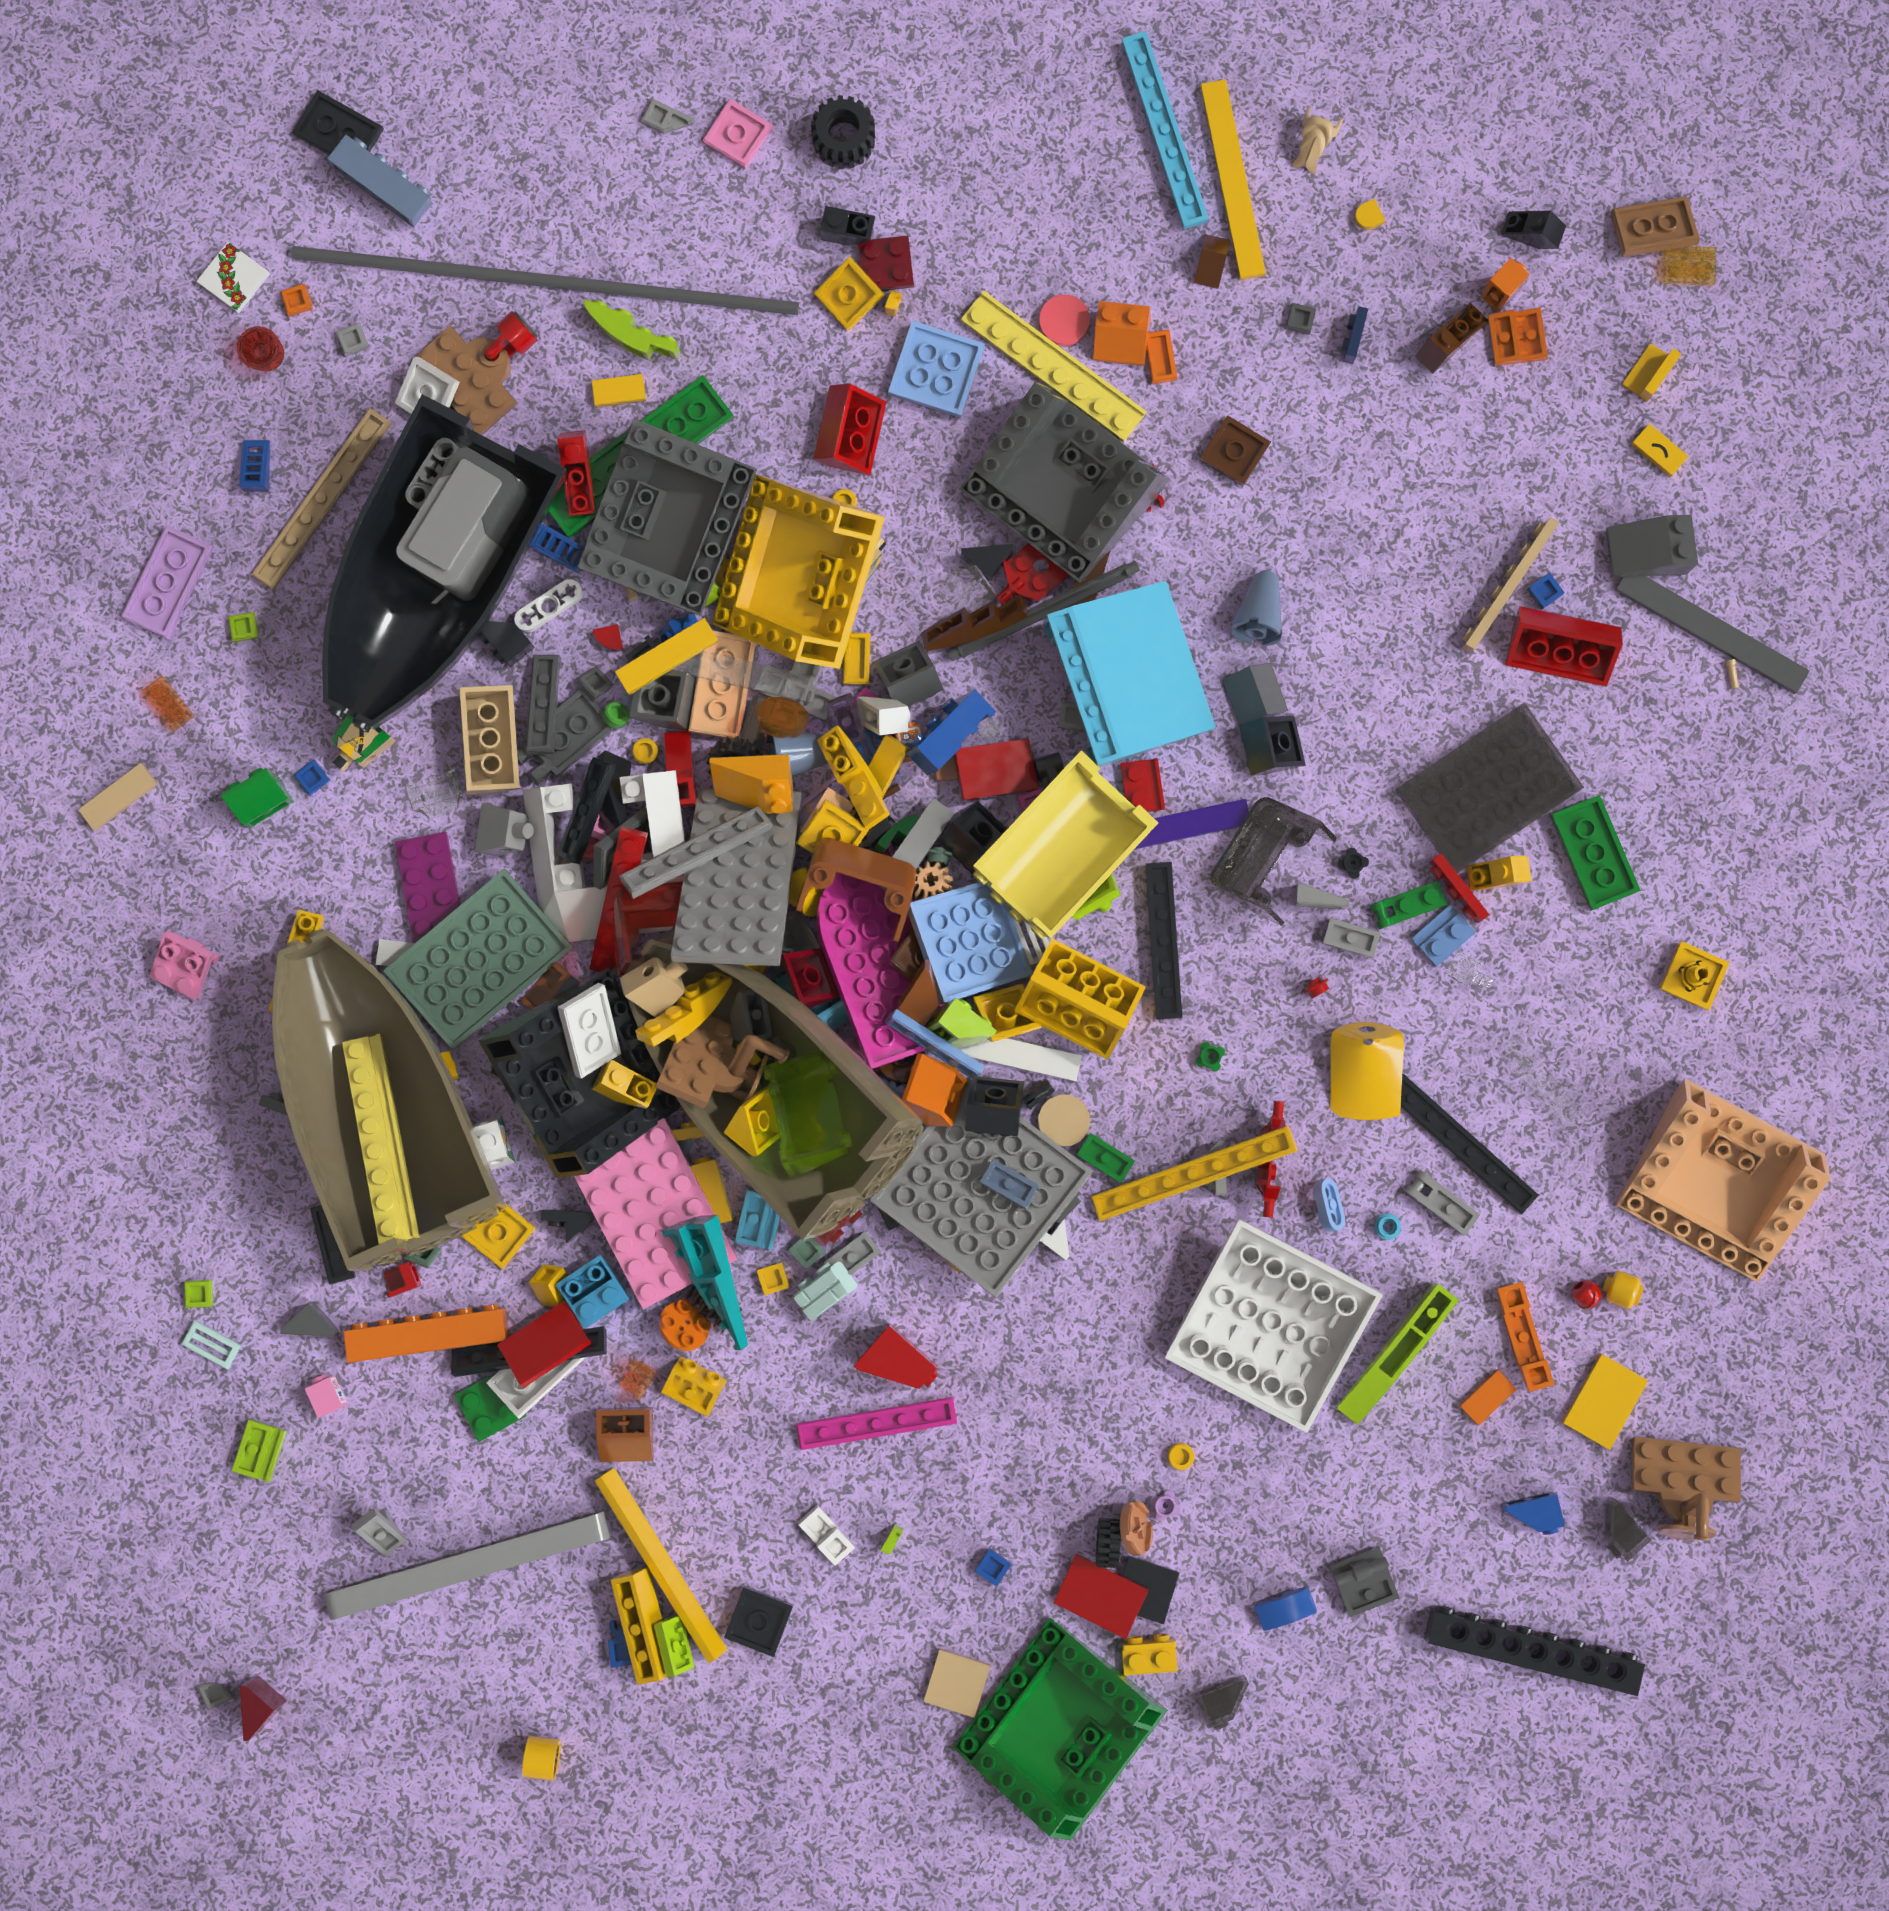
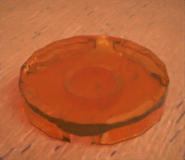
(782, 717)

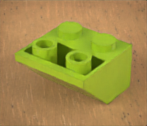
(960, 1025)

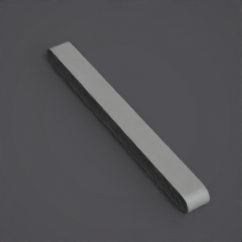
(466, 1565)

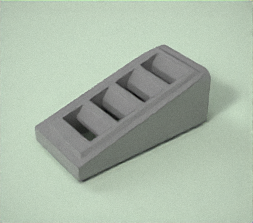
(1312, 897)

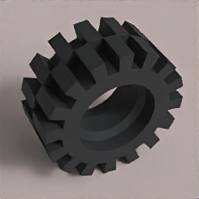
(1108, 1543)

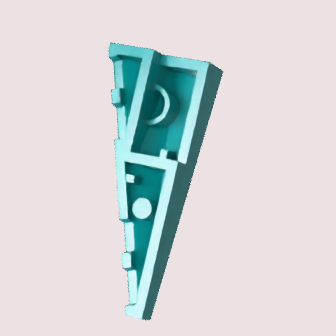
(704, 1251)

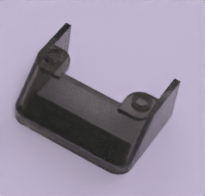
(1256, 850)

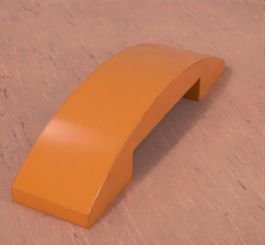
(1523, 1337)

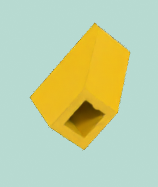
(1499, 873)
(624, 1085)

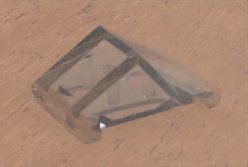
(966, 589)

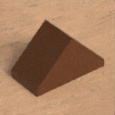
(1211, 261)

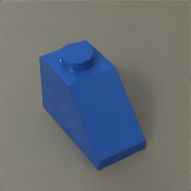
(1538, 1511)

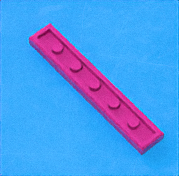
(876, 1423)

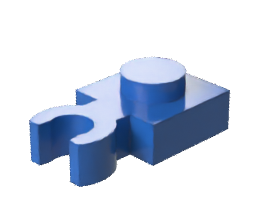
(618, 1647)

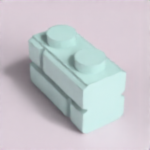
(825, 1290)

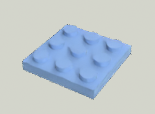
(936, 369)

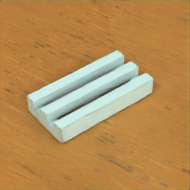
(231, 1354)

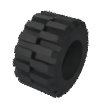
(843, 112)

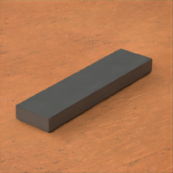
(543, 704)

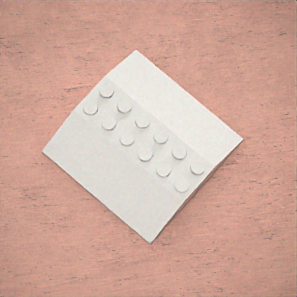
(1272, 1325)

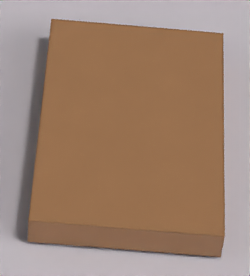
(1654, 226)

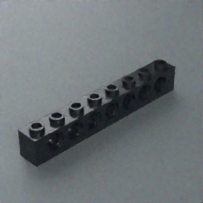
(1625, 1680)

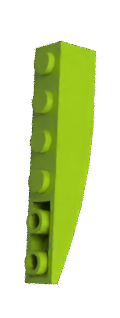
(1398, 1352)

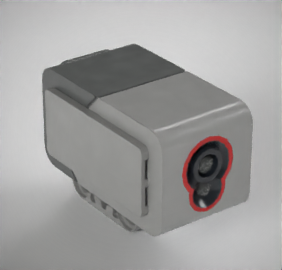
(463, 519)

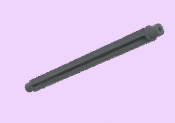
(1058, 603)

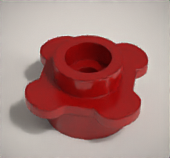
(1316, 987)

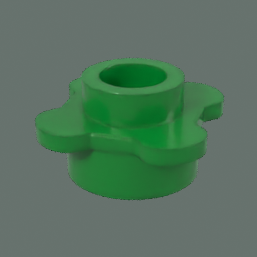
(1216, 1052)

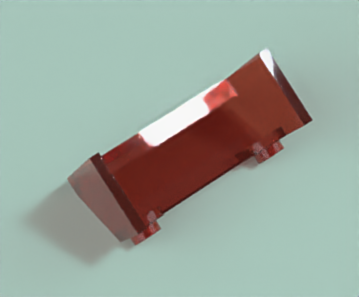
(649, 910)

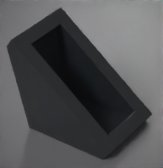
(987, 558)

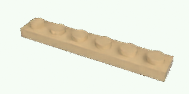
(1514, 576)

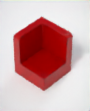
(402, 1279)

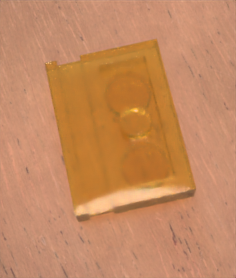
(1690, 266)

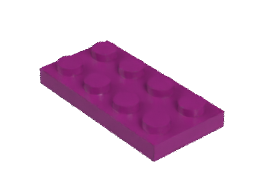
(427, 881)

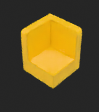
(545, 1283)

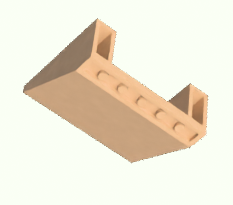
(1724, 1180)

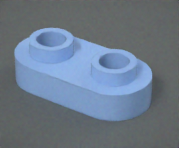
(1329, 1205)

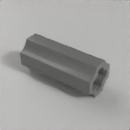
(751, 728)

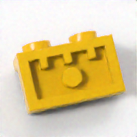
(694, 1386)
(1150, 1655)

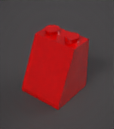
(897, 1360)

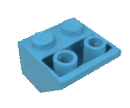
(593, 1291)

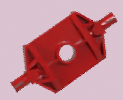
(1027, 582)
(1267, 1171)

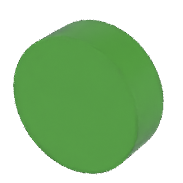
(616, 715)

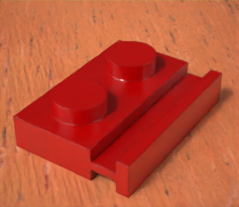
(1143, 784)

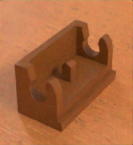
(546, 986)

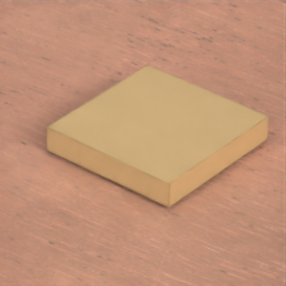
(957, 1683)

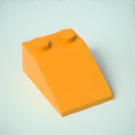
(755, 781)

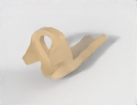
(1316, 135)

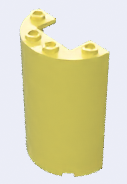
(1062, 847)

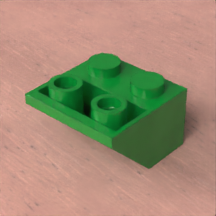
(257, 797)

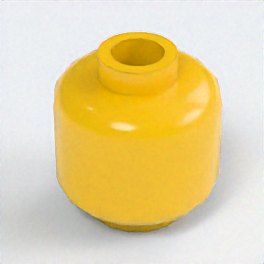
(1623, 1289)

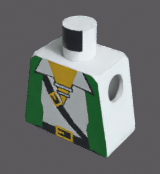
(495, 1142)

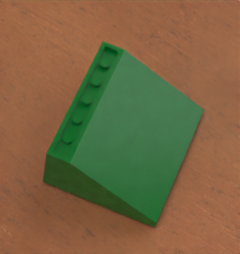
(1059, 1730)

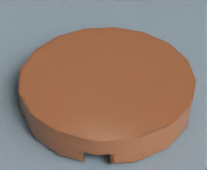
(1135, 1529)

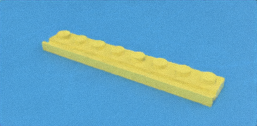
(1053, 366)
(380, 1139)

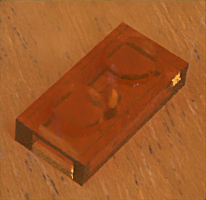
(168, 703)

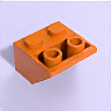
(934, 1091)

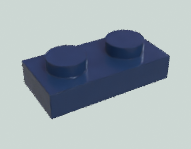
(1356, 325)

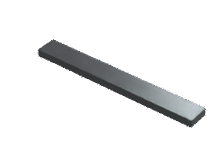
(1714, 631)

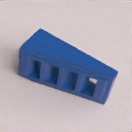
(255, 485)
(546, 551)

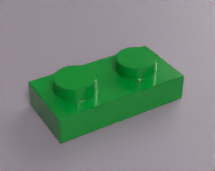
(1105, 1158)

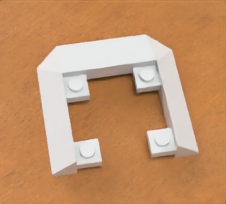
(562, 886)

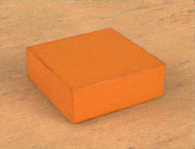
(296, 300)

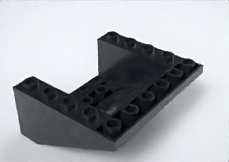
(563, 1113)

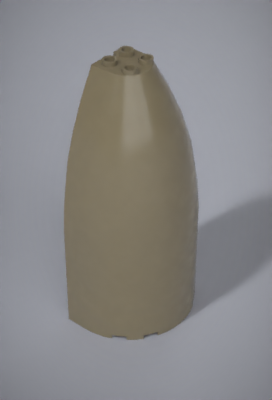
(334, 996)
(876, 1118)

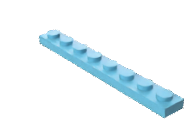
(1164, 130)

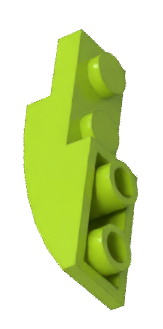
(621, 329)

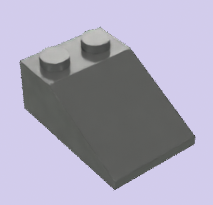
(1653, 547)

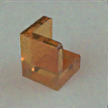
(638, 1378)

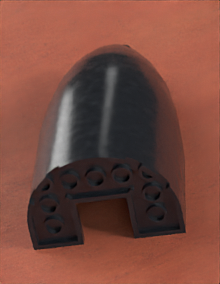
(380, 628)

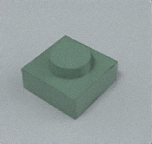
(807, 1251)

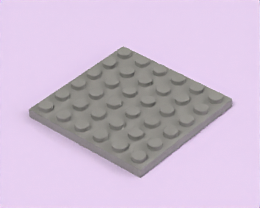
(966, 1223)

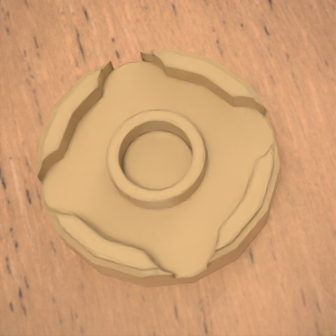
(1064, 1120)

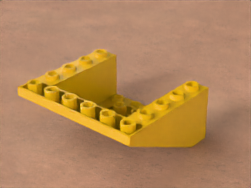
(797, 572)

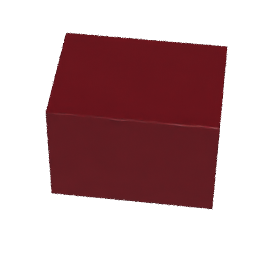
(810, 977)
(258, 1705)

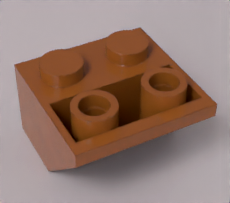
(625, 1434)

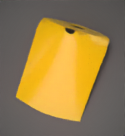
(1364, 1076)

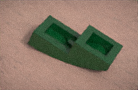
(896, 833)

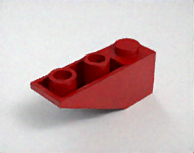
(578, 481)
(680, 758)

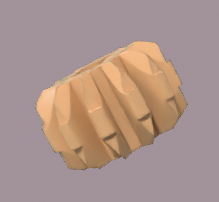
(939, 876)

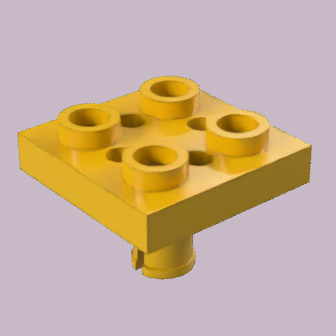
(1709, 970)

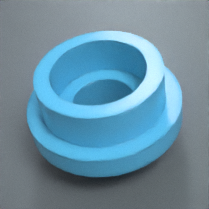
(1396, 1226)

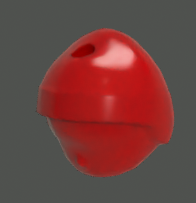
(1586, 1294)

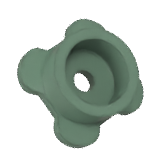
(939, 855)

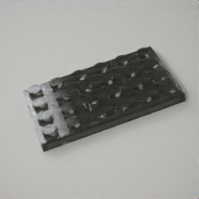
(1489, 788)

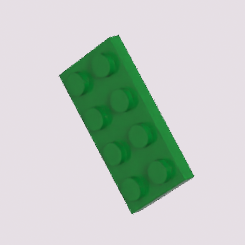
(1595, 853)

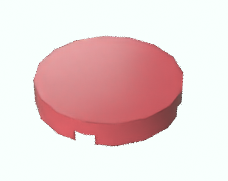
(1064, 320)

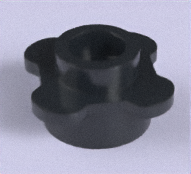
(1360, 863)

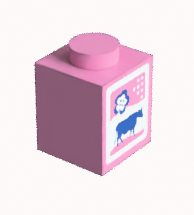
(325, 1395)

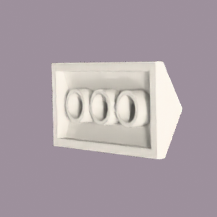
(521, 1399)

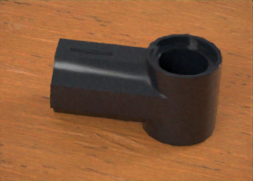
(1048, 768)

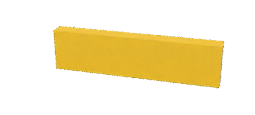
(666, 656)

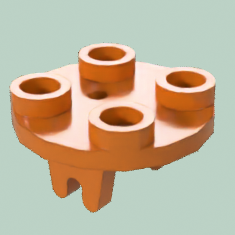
(691, 1334)

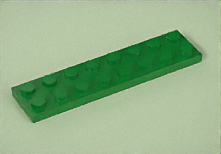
(689, 414)

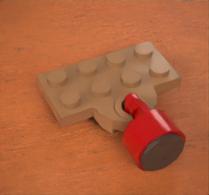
(481, 368)

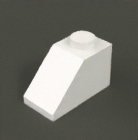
(883, 715)

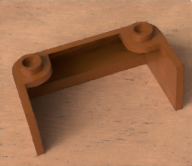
(837, 856)

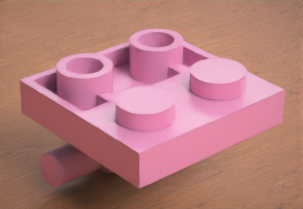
(182, 964)

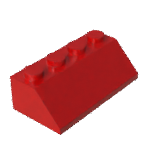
(1564, 646)

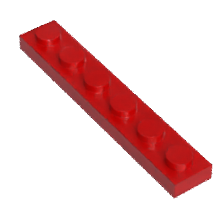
(626, 857)

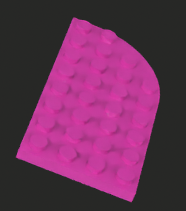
(857, 944)

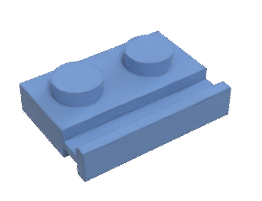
(1443, 935)

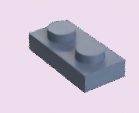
(1009, 1184)

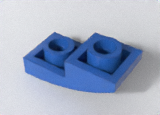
(1286, 1609)

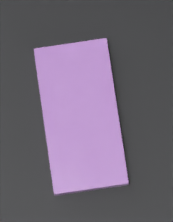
(167, 582)

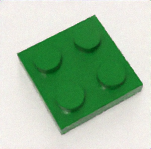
(484, 1409)

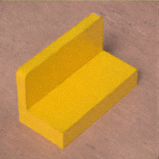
(1650, 371)

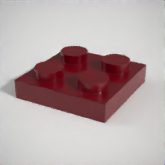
(888, 262)

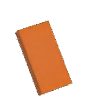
(1161, 357)
(1487, 1397)

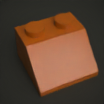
(1121, 333)

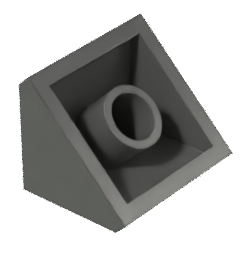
(1254, 693)

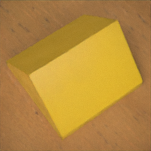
(999, 1010)
(755, 1124)

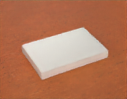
(589, 1030)

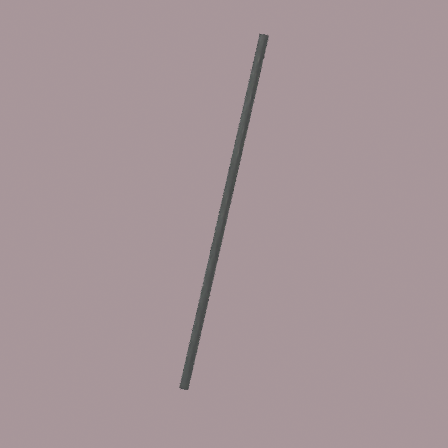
(545, 280)

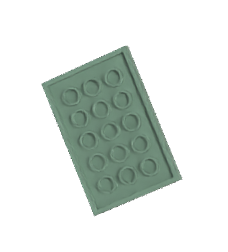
(478, 959)

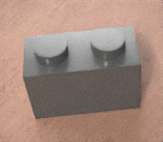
(908, 674)
(665, 701)

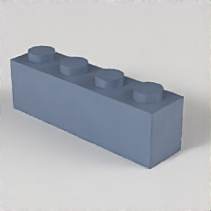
(379, 180)

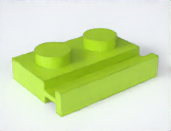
(259, 1450)

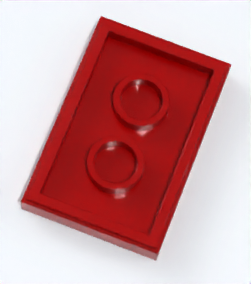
(995, 769)
(544, 1344)
(1101, 1596)

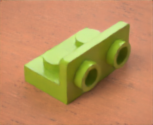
(673, 1646)

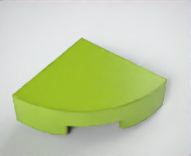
(891, 1540)

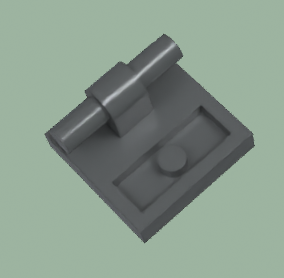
(1364, 1581)

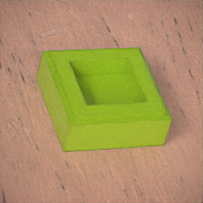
(243, 627)
(198, 1293)

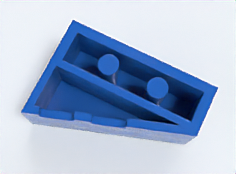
(948, 731)

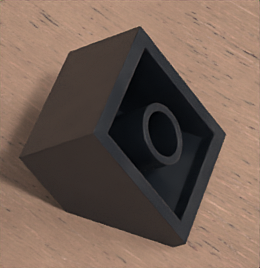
(1272, 745)
(971, 835)
(994, 1106)

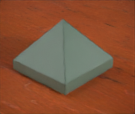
(424, 1259)

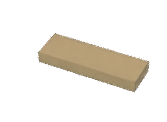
(118, 796)

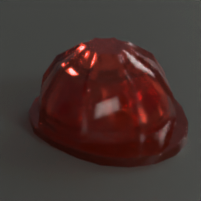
(260, 349)

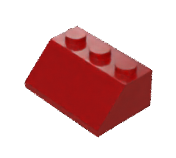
(850, 429)

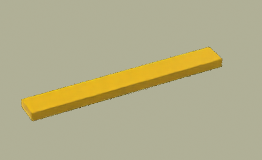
(1232, 179)
(1194, 1173)
(661, 1565)

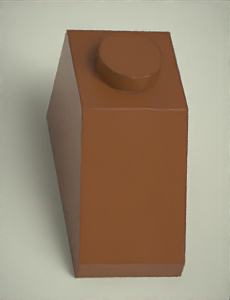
(921, 997)

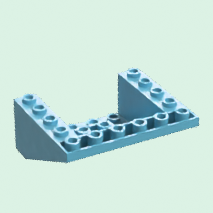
(1130, 673)

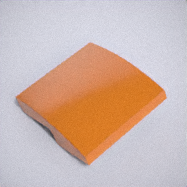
(1518, 336)

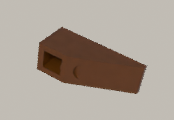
(1451, 338)

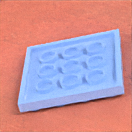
(968, 941)

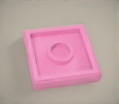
(737, 133)

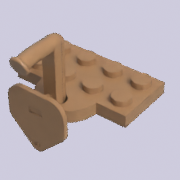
(709, 1063)
(1686, 1481)

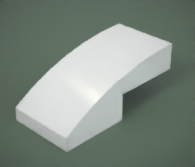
(826, 1535)

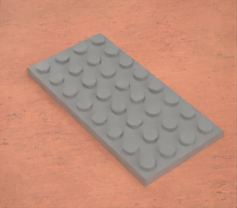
(739, 900)

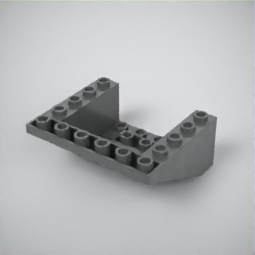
(1063, 482)
(666, 517)

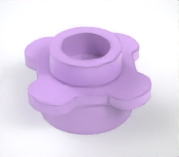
(1158, 1501)

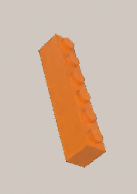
(426, 1335)

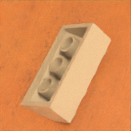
(488, 739)

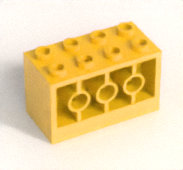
(1080, 999)

